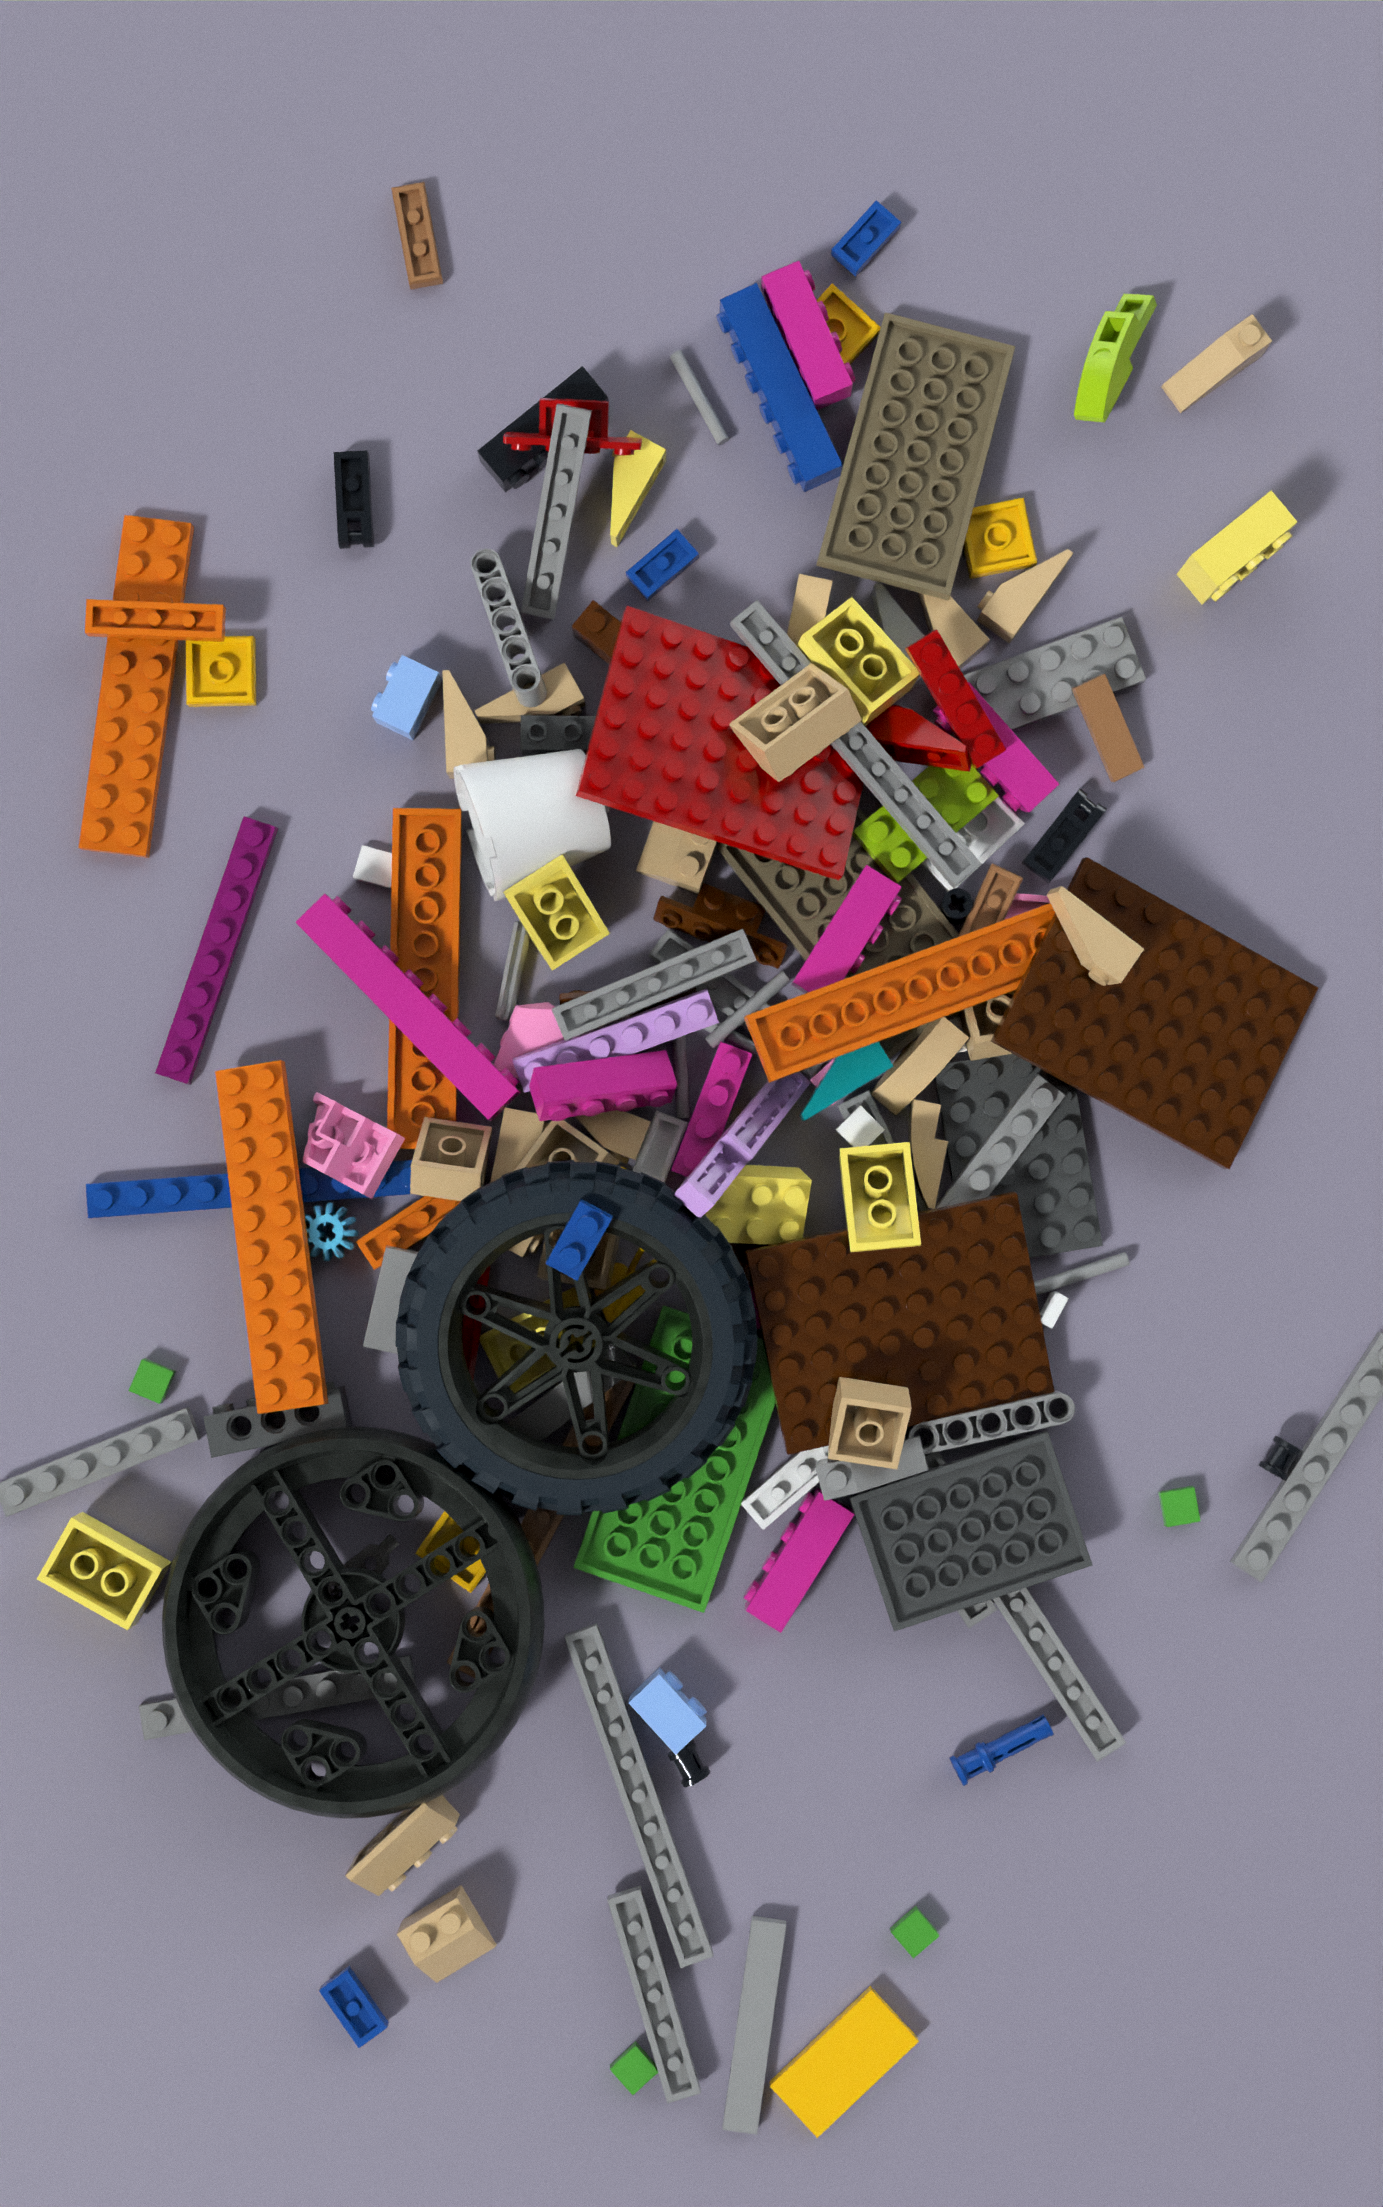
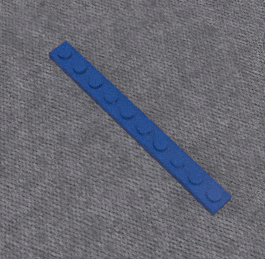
(213, 1192)

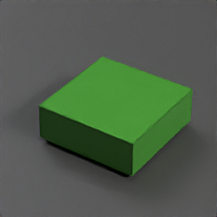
(152, 1381)
(1179, 1506)
(914, 1932)
(634, 2068)

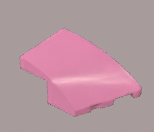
(529, 1029)
(349, 1146)

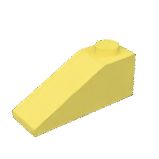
(632, 482)

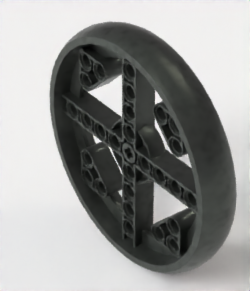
(192, 1615)

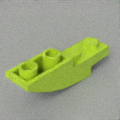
(1108, 357)

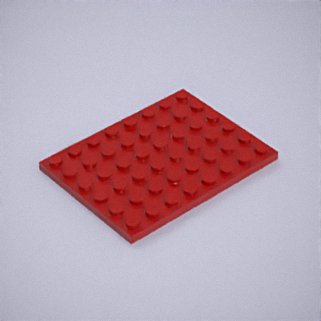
(672, 757)

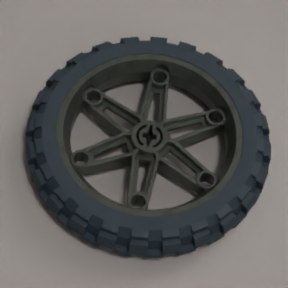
(582, 1476)

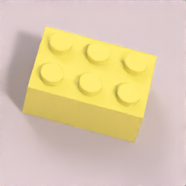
(1238, 549)
(860, 658)
(763, 1205)
(104, 1570)

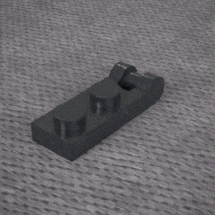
(353, 498)
(1063, 837)

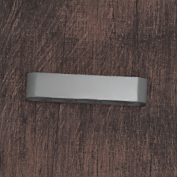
(511, 641)
(1006, 1424)

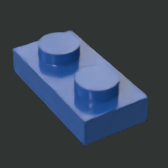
(865, 238)
(662, 564)
(579, 1239)
(354, 2006)

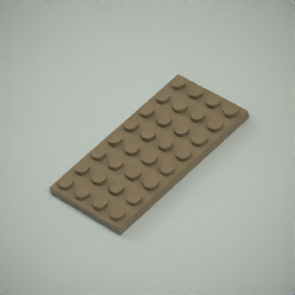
(916, 456)
(806, 902)

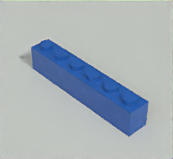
(779, 387)

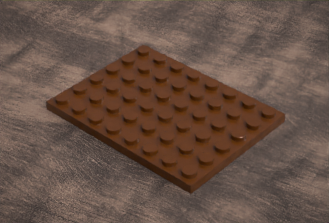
(1175, 1043)
(936, 1317)

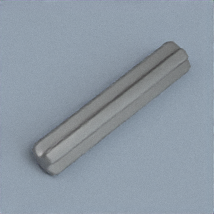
(513, 972)

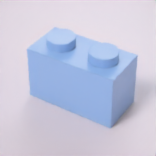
(406, 697)
(668, 1709)

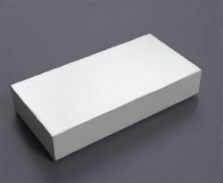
(374, 867)
(660, 1146)

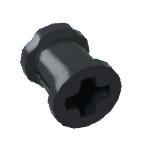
(956, 895)
(1280, 1458)
(689, 1765)

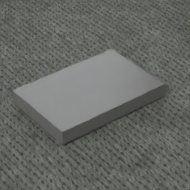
(385, 1306)

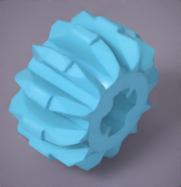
(340, 1229)

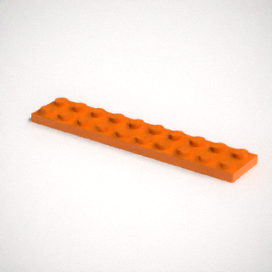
(135, 694)
(427, 943)
(896, 995)
(271, 1237)

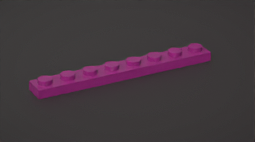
(216, 950)

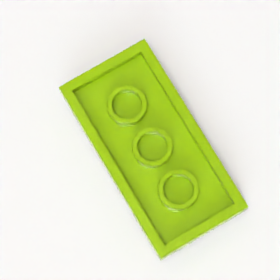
(954, 795)

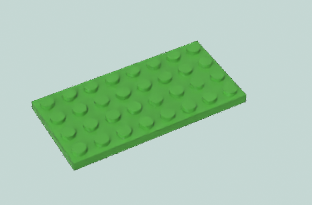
(679, 1538)

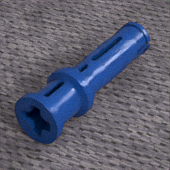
(986, 1756)

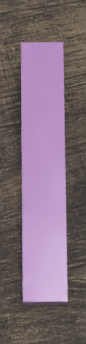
(740, 1143)

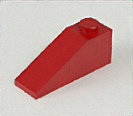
(918, 741)

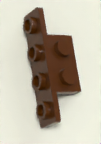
(718, 915)

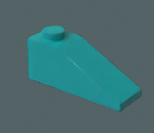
(845, 1076)

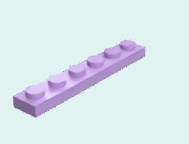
(625, 1035)

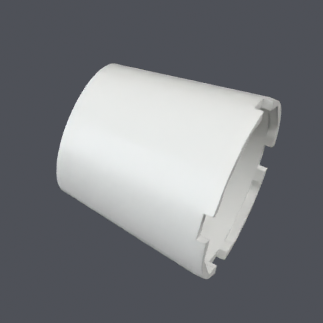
(528, 815)

